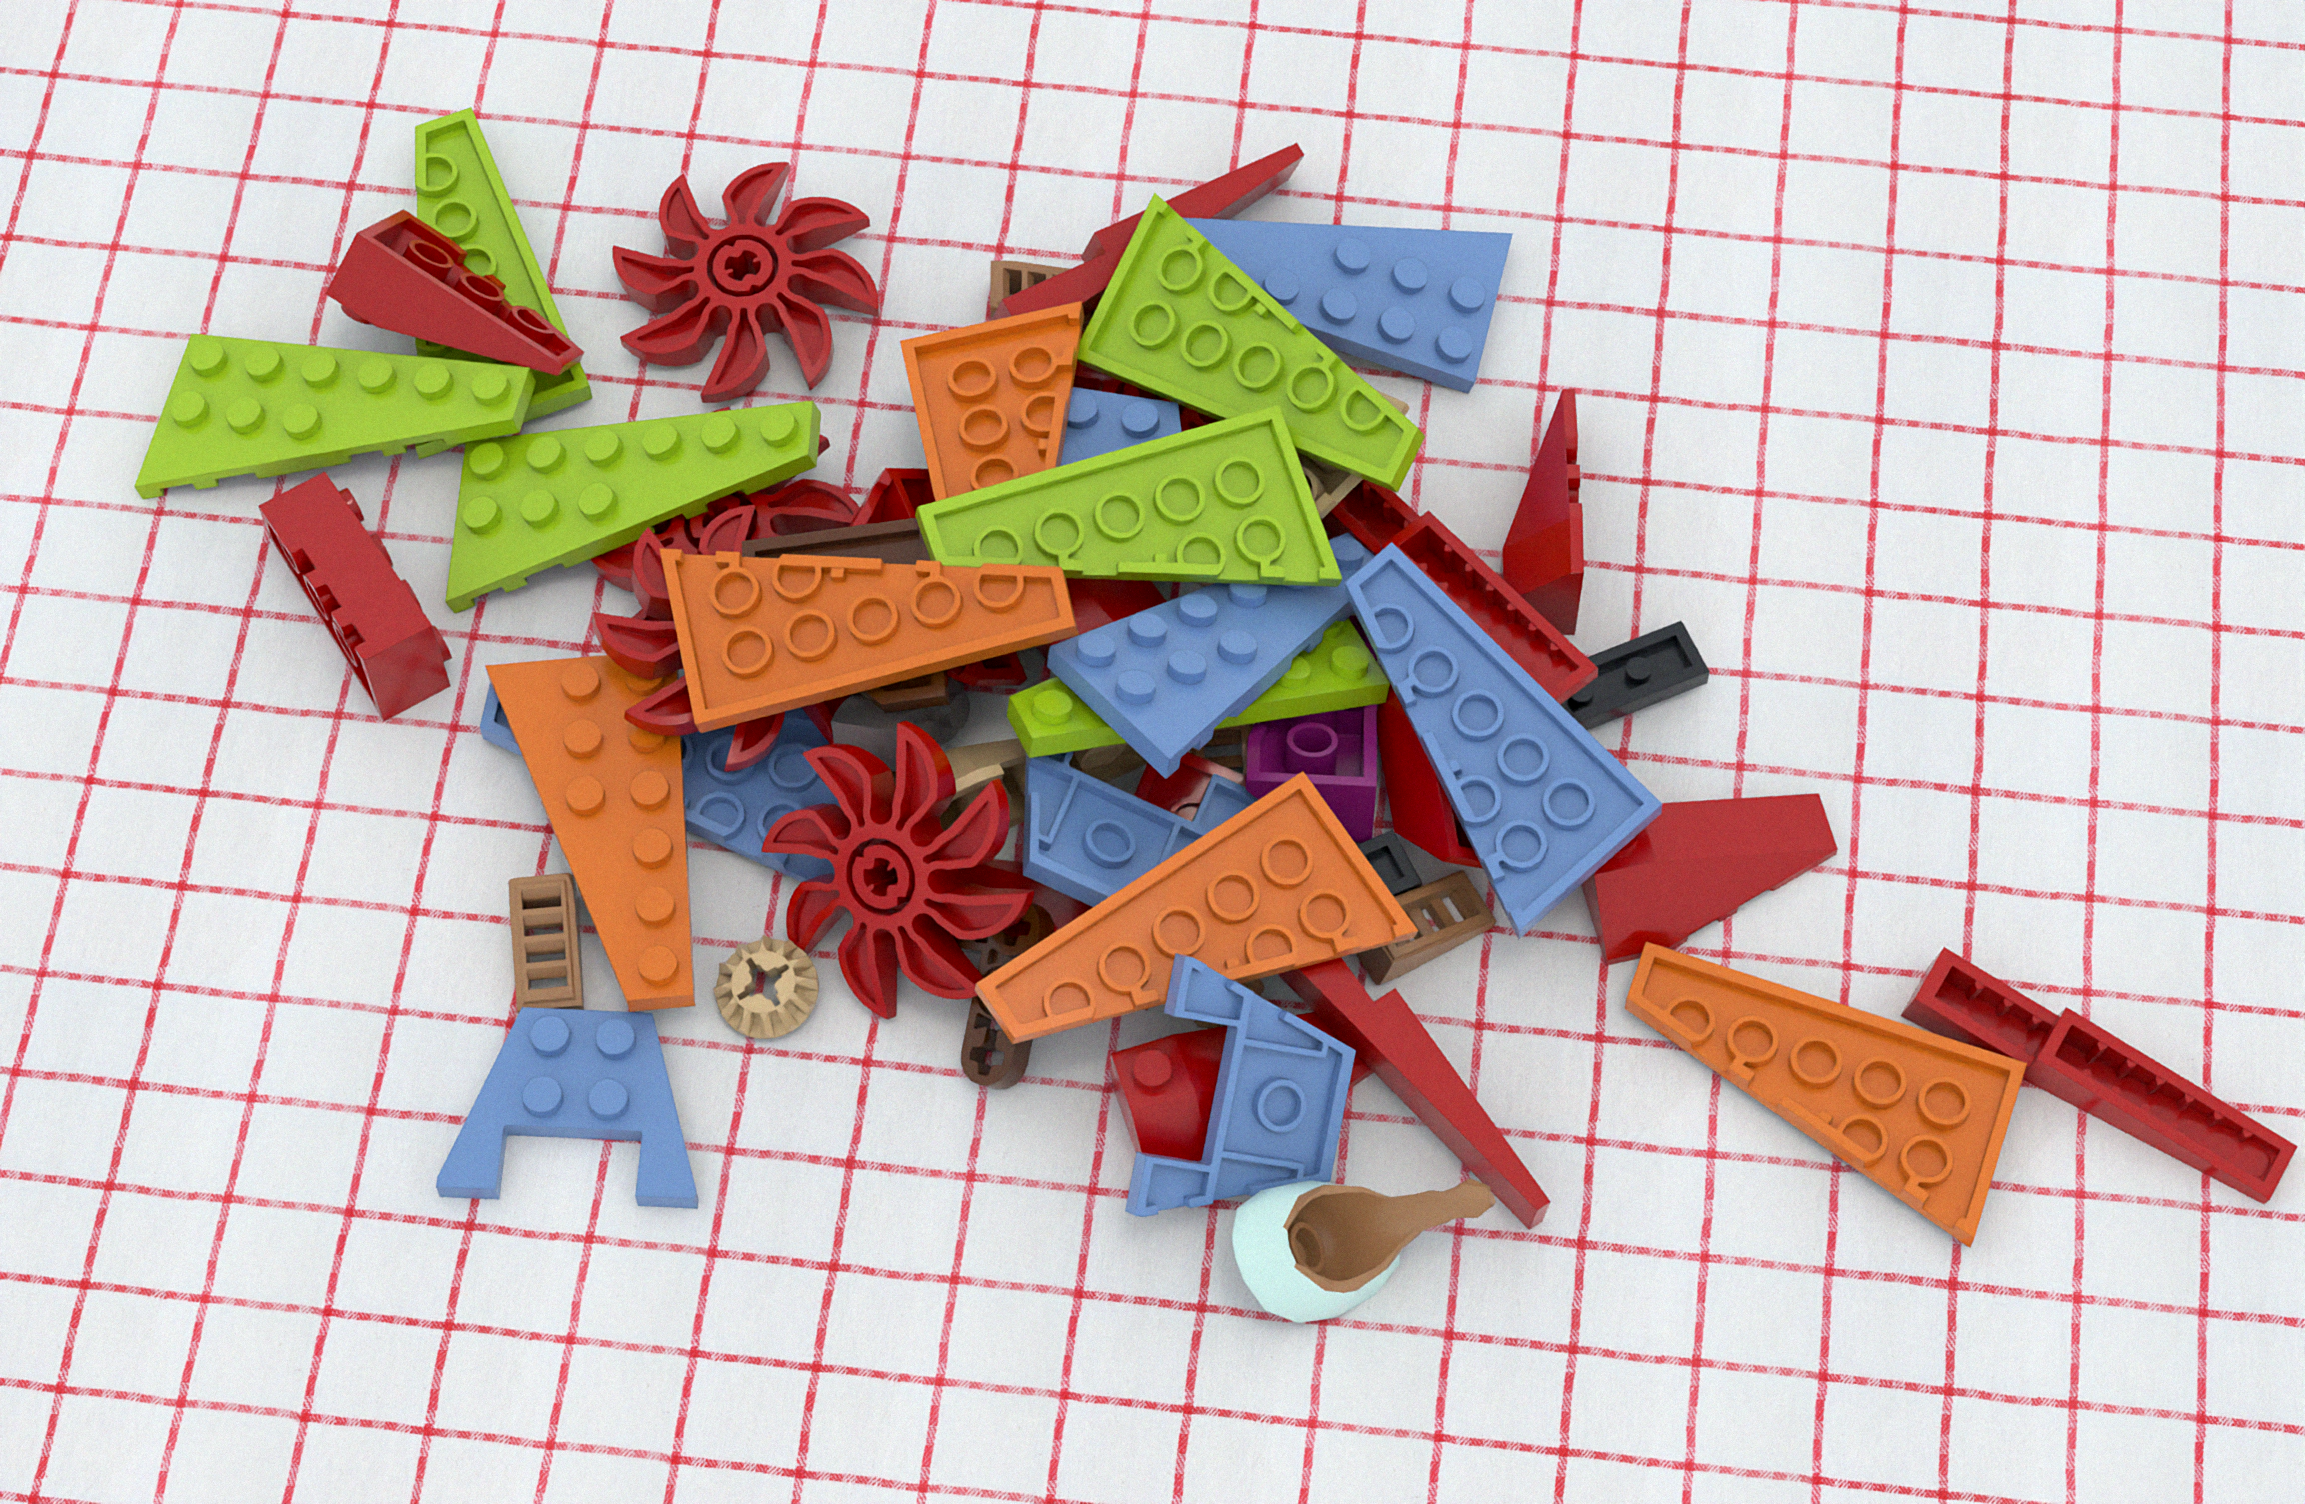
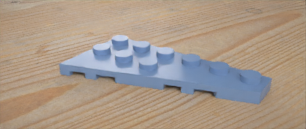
(1377, 292)
(1199, 657)
(1515, 765)
(733, 805)

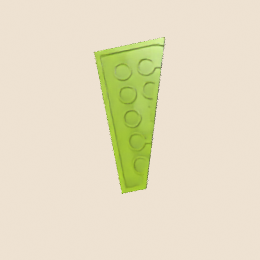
(468, 203)
(1219, 344)
(311, 407)
(601, 486)
(1177, 509)
(1329, 678)

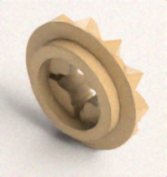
(755, 1014)

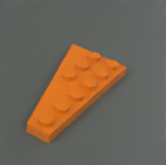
(994, 396)
(825, 627)
(614, 811)
(1245, 899)
(1875, 1092)

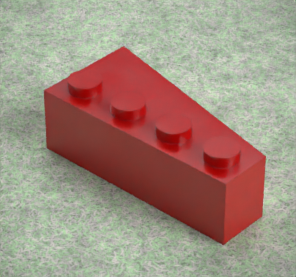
(358, 594)

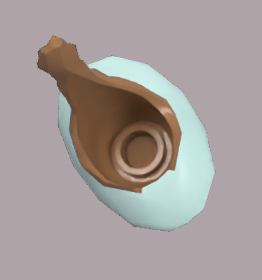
(1344, 1234)

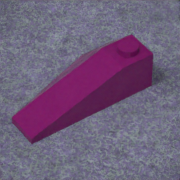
(1333, 751)

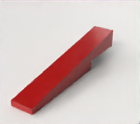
(1213, 200)
(1381, 517)
(1416, 1070)
(2100, 1075)

